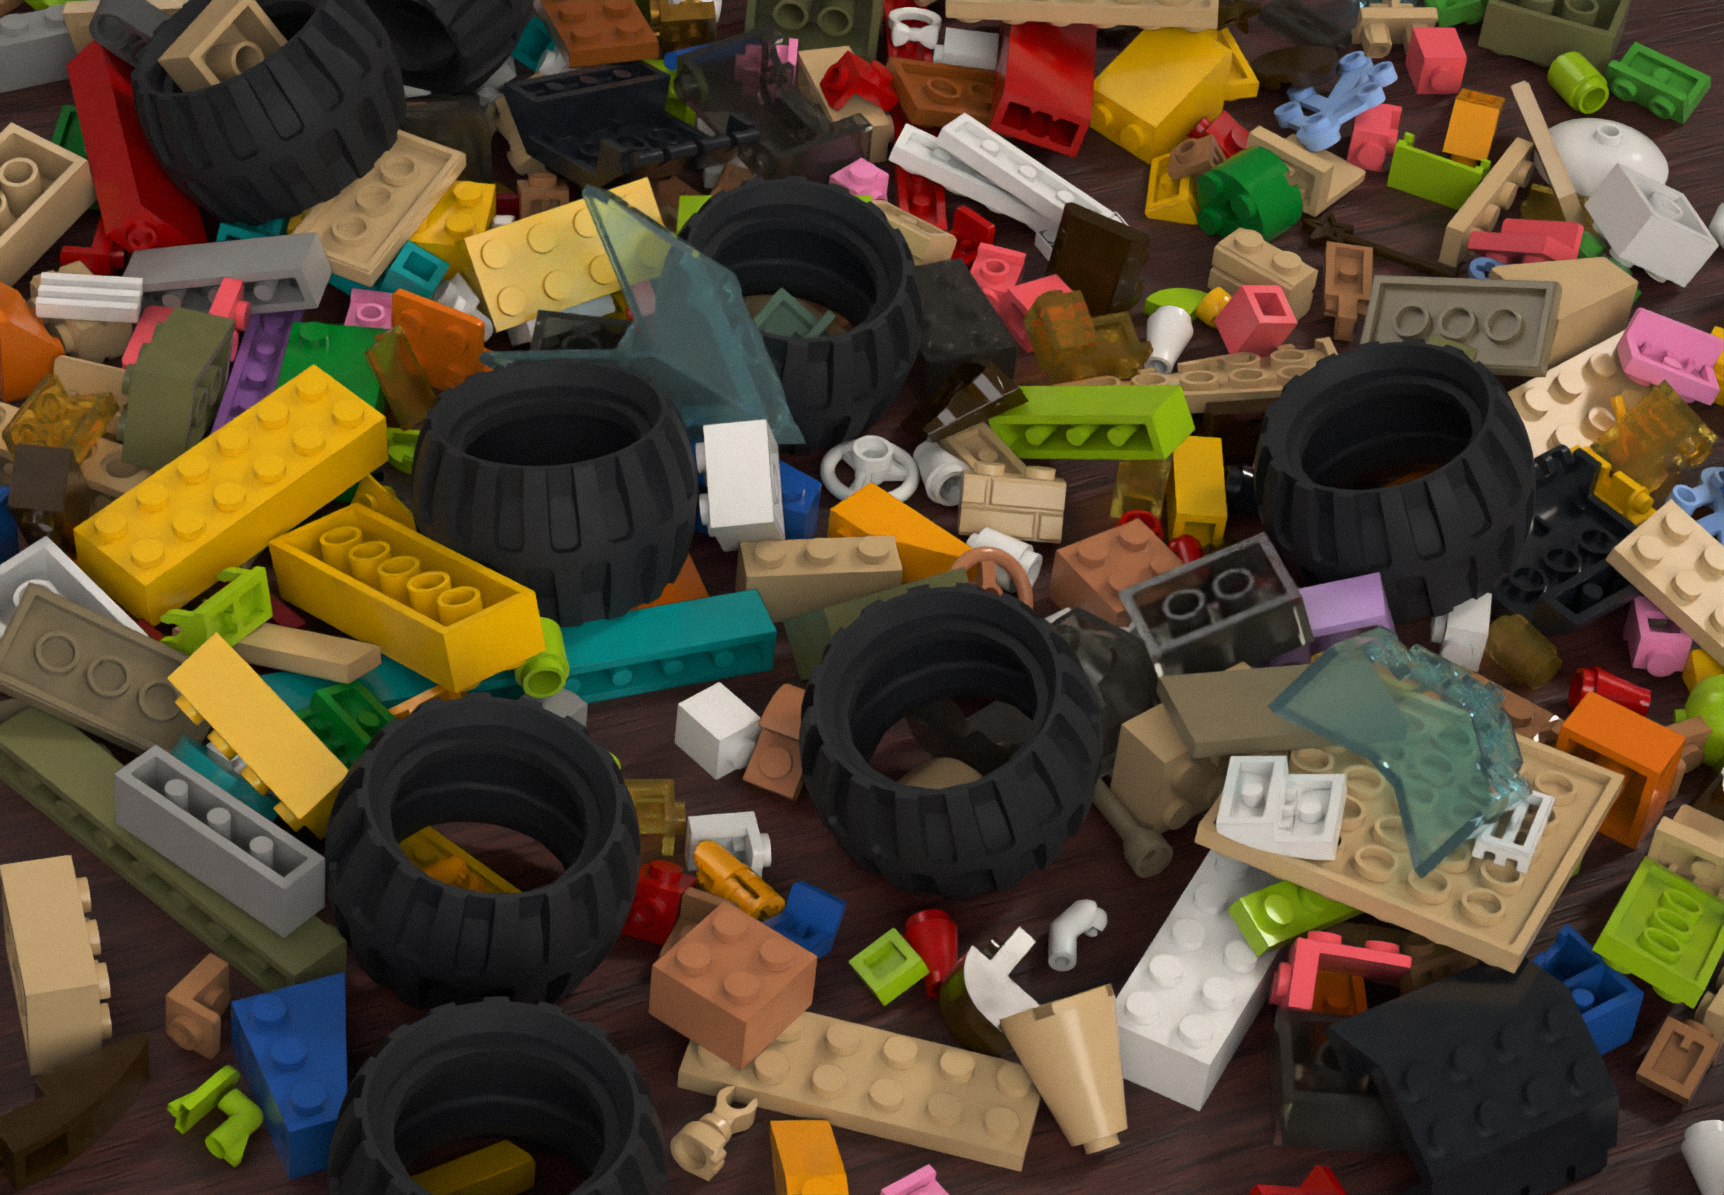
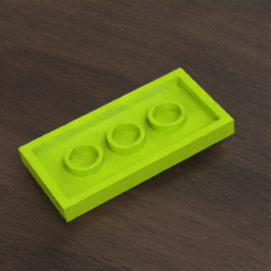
(1665, 933)

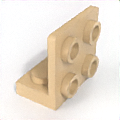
(1319, 174)
(1692, 848)

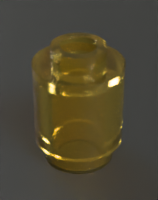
(1522, 651)

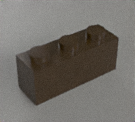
(48, 495)

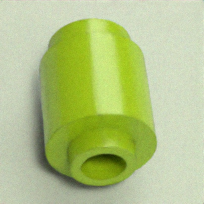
(1578, 82)
(547, 671)

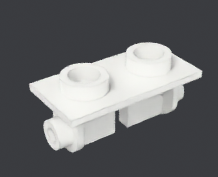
(461, 297)

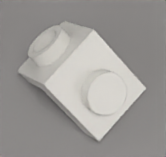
(735, 833)

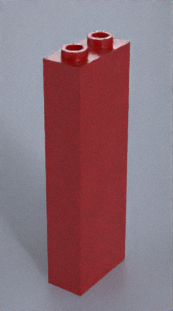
(1044, 84)
(134, 193)

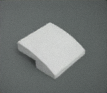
(1281, 810)

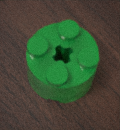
(1248, 194)

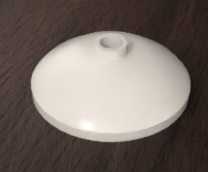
(1596, 145)

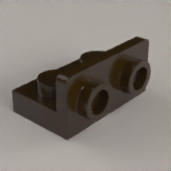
(1236, 424)

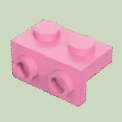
(1669, 350)

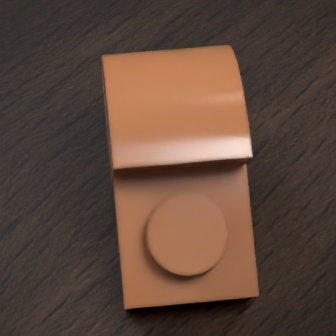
(776, 758)

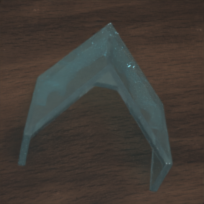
(686, 326)
(1425, 731)

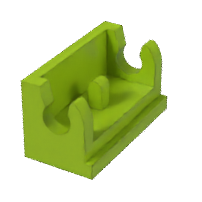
(1432, 175)
(230, 612)

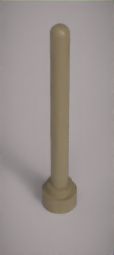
(1143, 848)

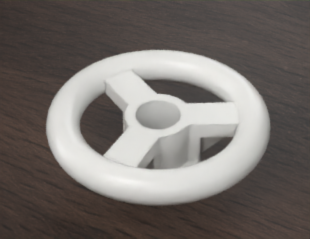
(873, 462)

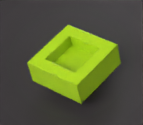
(889, 966)

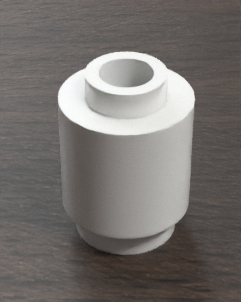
(1019, 550)

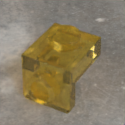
(658, 810)

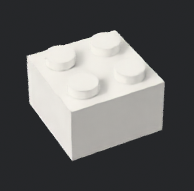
(1650, 226)
(742, 483)

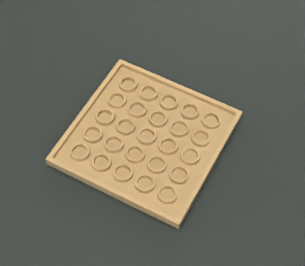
(1466, 899)

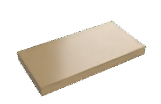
(383, 209)

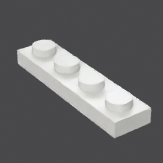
(920, 155)
(1013, 169)

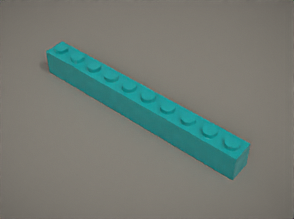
(607, 657)

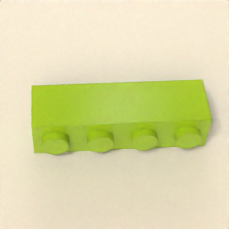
(1096, 422)

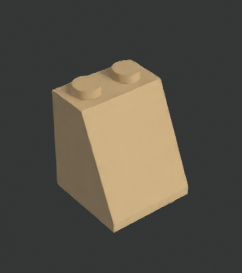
(1592, 302)

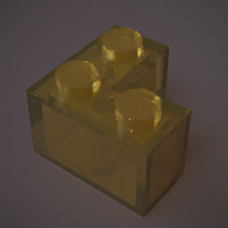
(1655, 436)

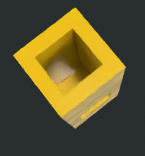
(1197, 491)

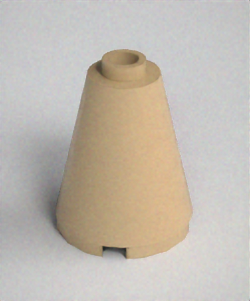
(1075, 1064)

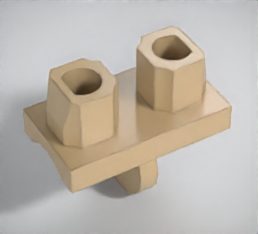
(1389, 24)

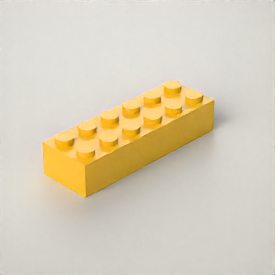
(231, 495)
(408, 597)

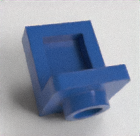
(810, 918)

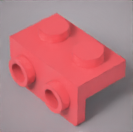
(1529, 241)

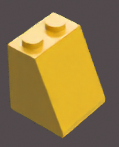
(1160, 90)

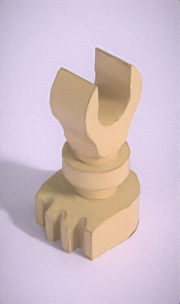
(701, 1143)

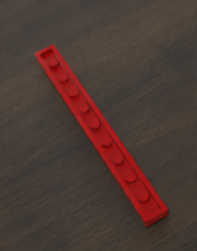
(912, 191)

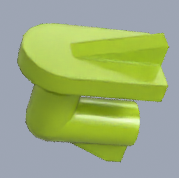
(244, 1115)

